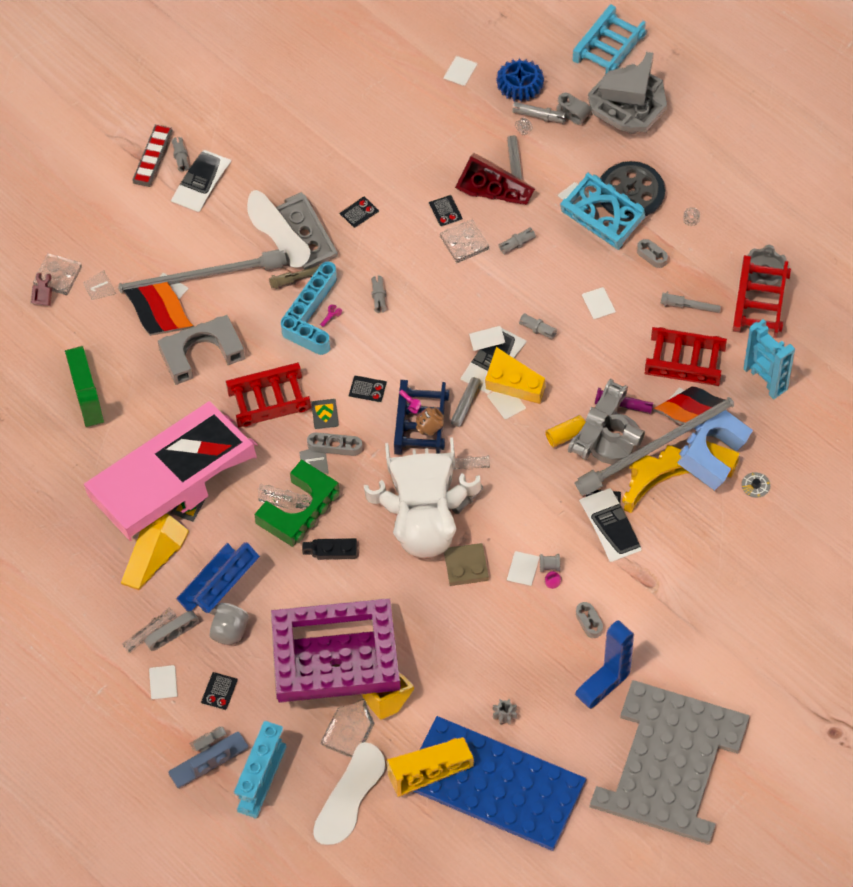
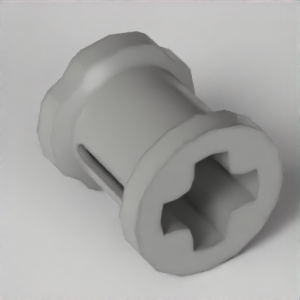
(549, 562)

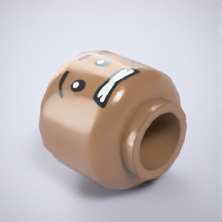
(429, 421)

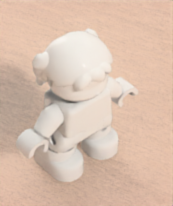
(423, 503)

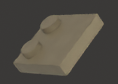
(466, 564)

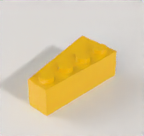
(428, 765)

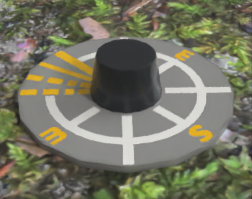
(755, 484)

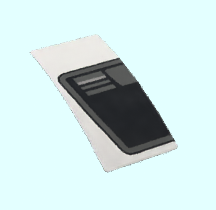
(200, 180)
(480, 364)
(611, 524)

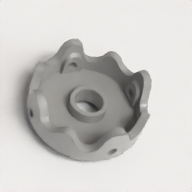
(766, 257)

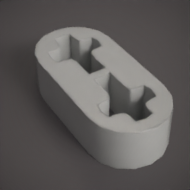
(651, 254)
(592, 618)

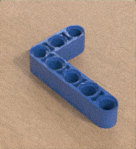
(615, 668)

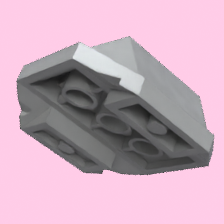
(628, 116)

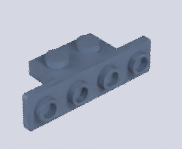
(208, 760)

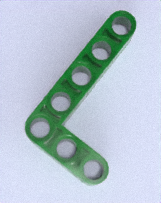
(84, 386)

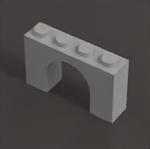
(217, 331)

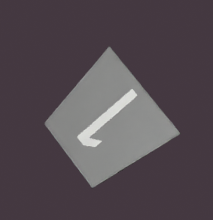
(315, 459)

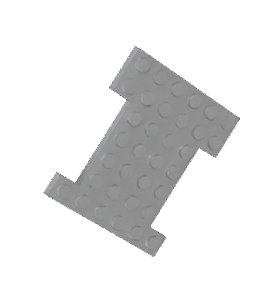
(670, 760)

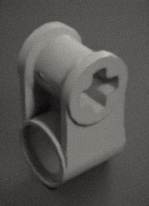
(576, 109)

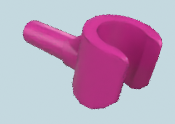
(331, 308)
(414, 403)

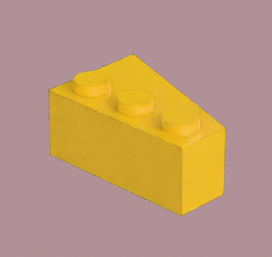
(514, 378)

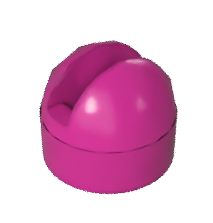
(553, 582)

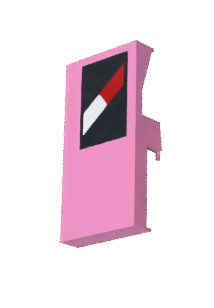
(169, 469)

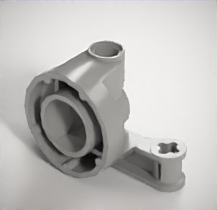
(596, 434)

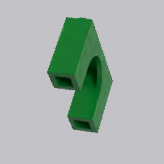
(292, 526)

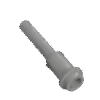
(679, 301)

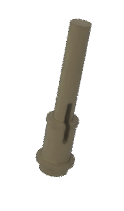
(287, 278)

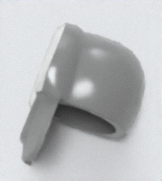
(228, 623)

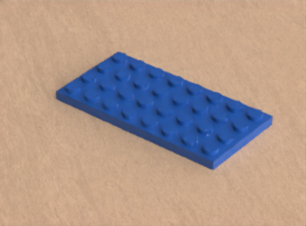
(505, 787)

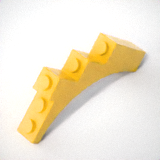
(651, 471)

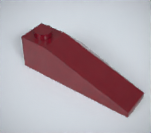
(490, 181)

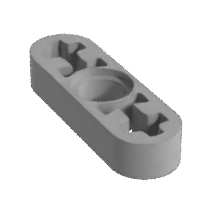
(347, 450)
(171, 630)

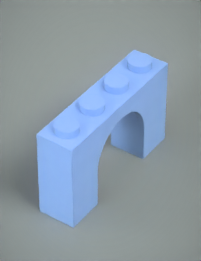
(696, 455)

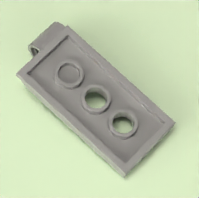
(301, 216)

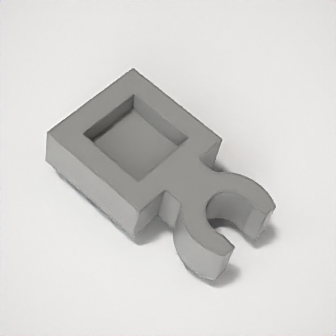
(203, 742)

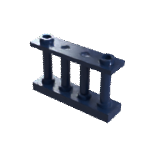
(402, 425)

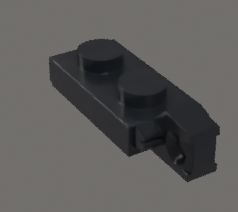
(331, 548)

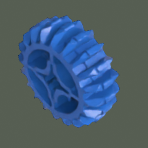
(509, 79)

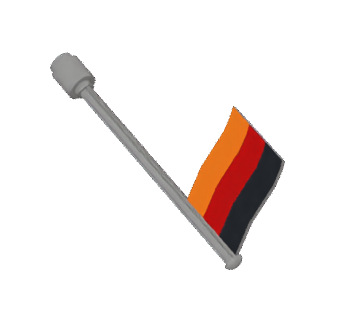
(159, 305)
(687, 408)

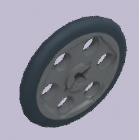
(643, 172)

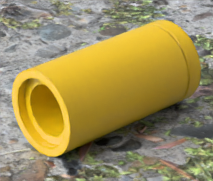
(564, 431)

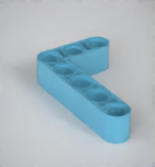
(314, 291)

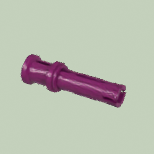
(630, 403)

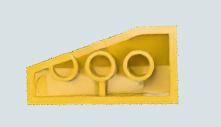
(153, 549)
(388, 703)

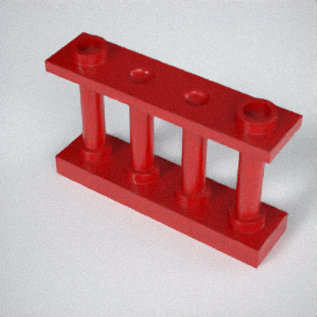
(746, 285)
(680, 371)
(264, 379)

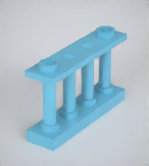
(600, 29)

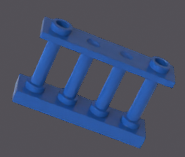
(217, 577)

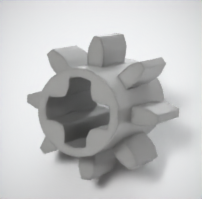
(504, 706)

